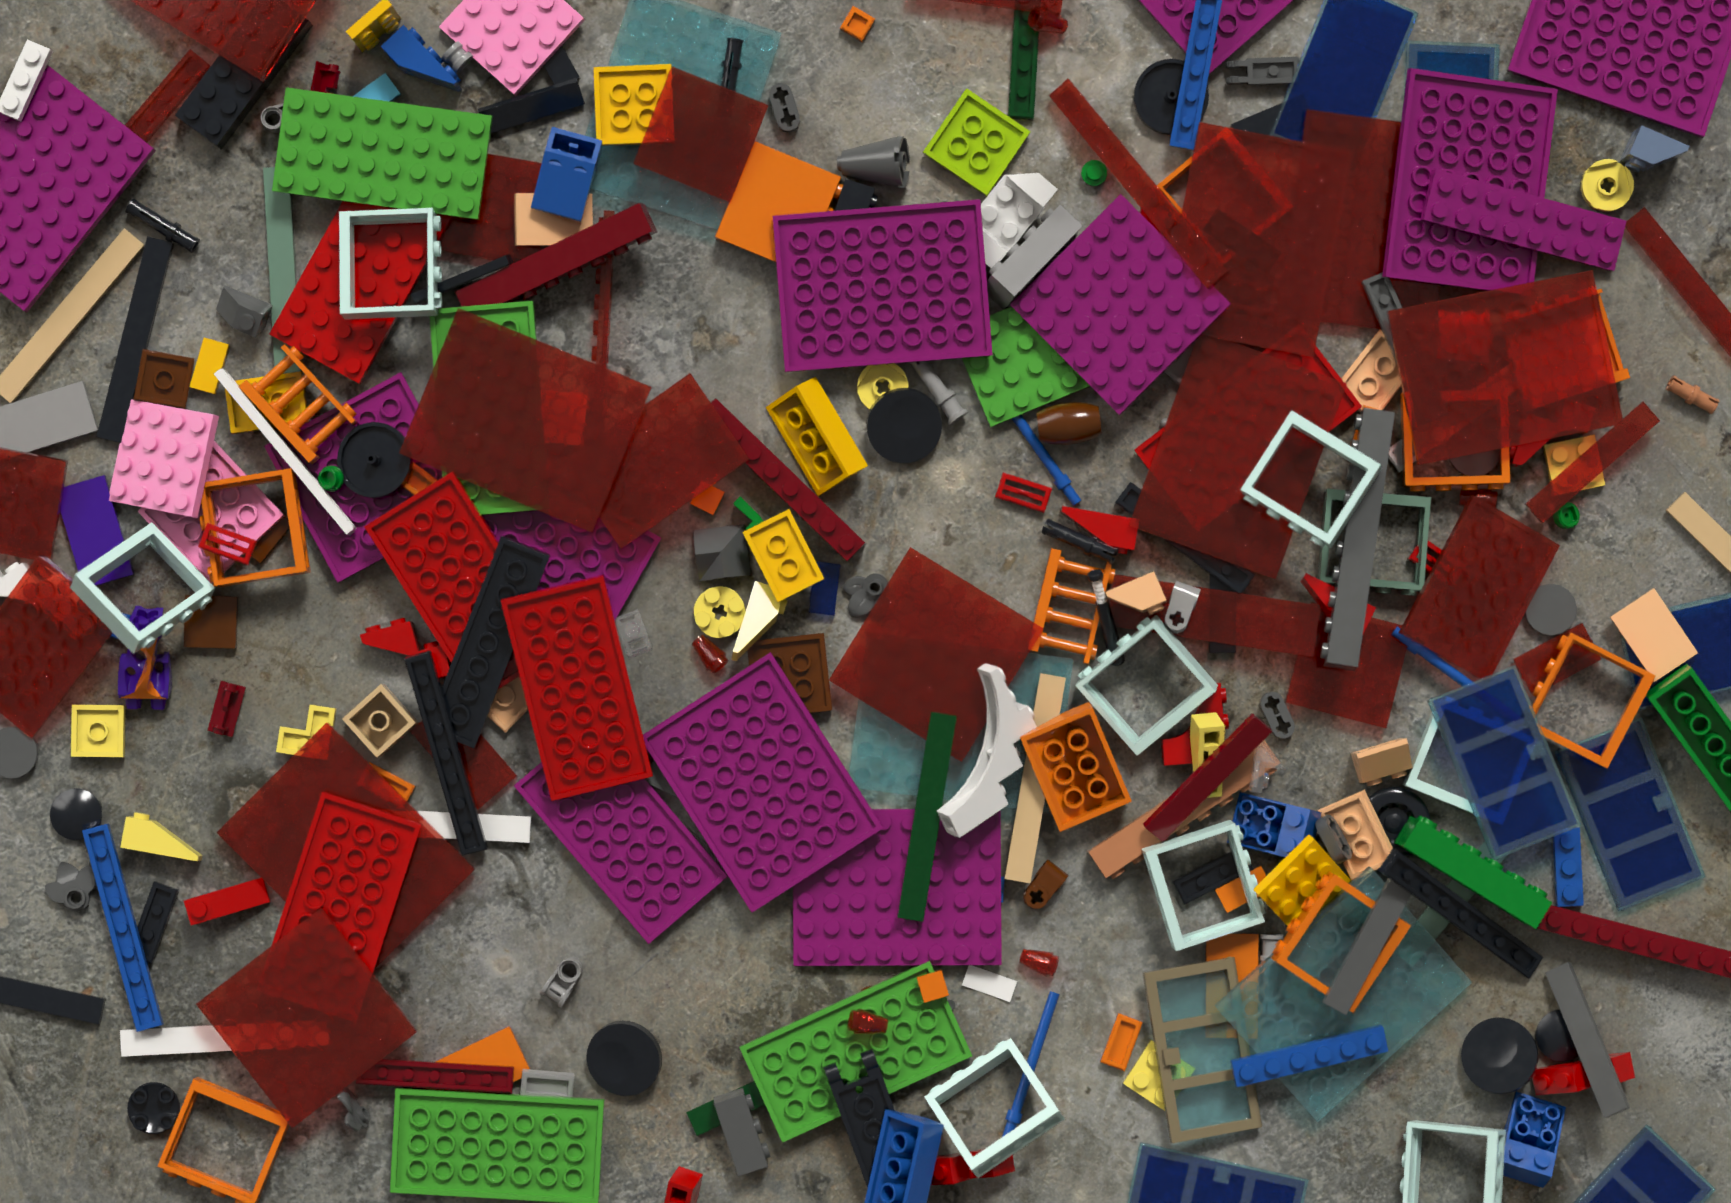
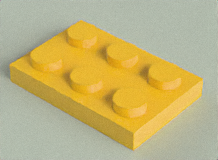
(374, 24)
(241, 422)
(783, 555)

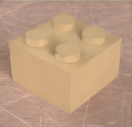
(380, 720)

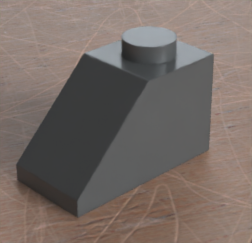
(243, 311)

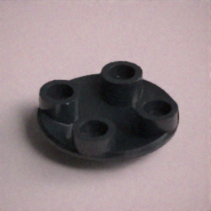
(74, 812)
(1554, 1038)
(153, 1108)

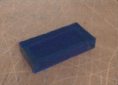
(825, 592)

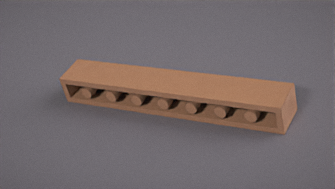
(1127, 843)

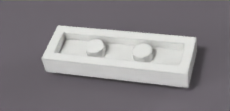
(24, 80)

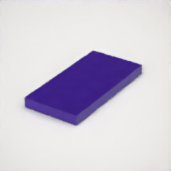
(93, 525)

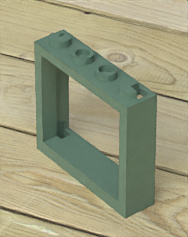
(1383, 586)

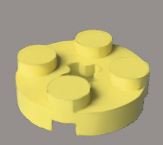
(1619, 194)
(872, 374)
(713, 598)

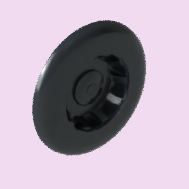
(1393, 818)

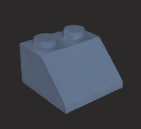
(1649, 149)

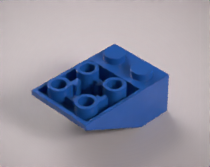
(410, 55)
(566, 174)
(1273, 824)
(1532, 1139)

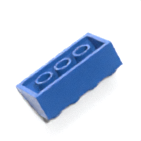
(904, 1159)

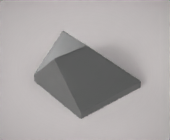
(721, 552)

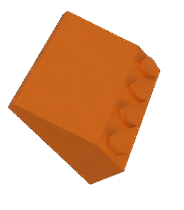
(1075, 767)

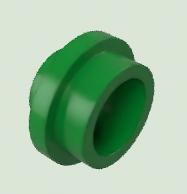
(1094, 173)
(331, 478)

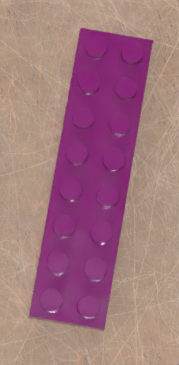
(1523, 220)

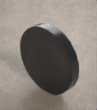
(1158, 94)
(904, 425)
(373, 461)
(1499, 1055)
(624, 1058)

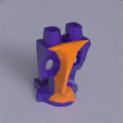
(147, 680)

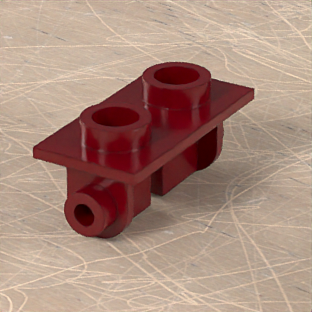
(325, 77)
(226, 708)

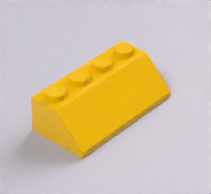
(816, 436)

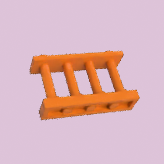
(291, 428)
(1051, 589)

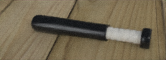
(1105, 614)

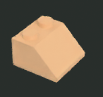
(1140, 594)
(1382, 760)

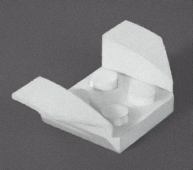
(1011, 211)

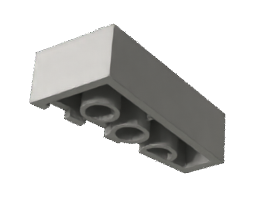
(1031, 256)

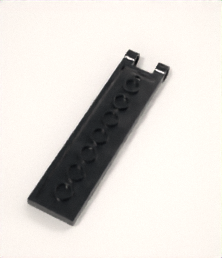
(862, 1111)

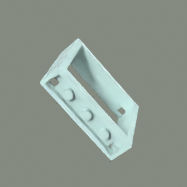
(347, 220)
(1332, 443)
(106, 611)
(1135, 742)
(1411, 778)
(1248, 883)
(1016, 1138)
(1412, 1157)

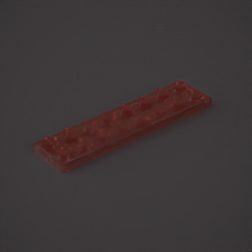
(1235, 620)

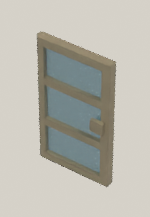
(1196, 1050)

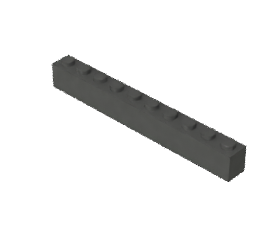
(1357, 546)

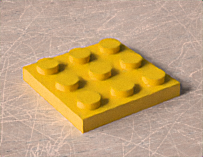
(626, 101)
(1296, 879)

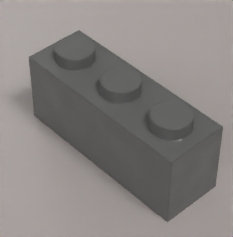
(742, 1131)

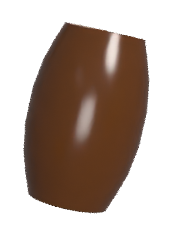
(1069, 423)

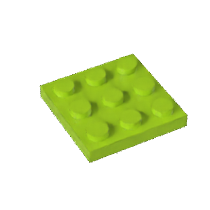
(976, 142)

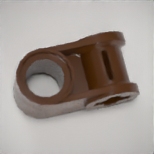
(1047, 881)

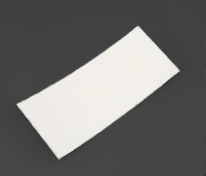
(989, 983)

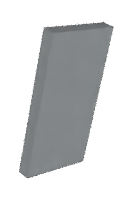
(47, 419)

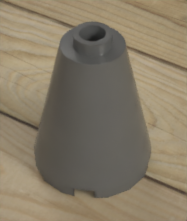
(877, 162)

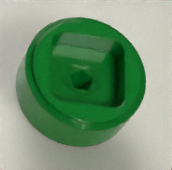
(1567, 516)

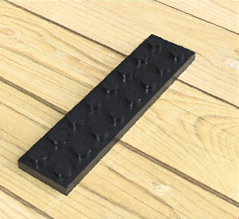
(486, 640)

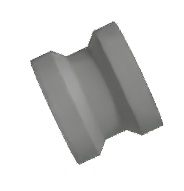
(457, 57)

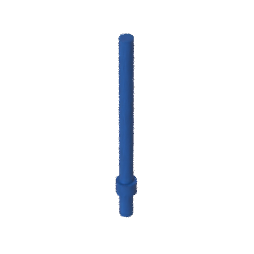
(1061, 481)
(1432, 658)
(1014, 1114)

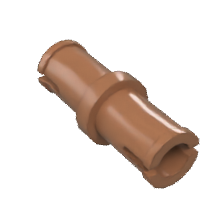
(1692, 394)

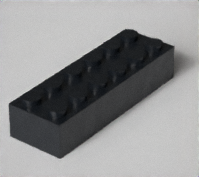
(229, 94)

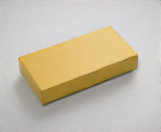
(209, 361)

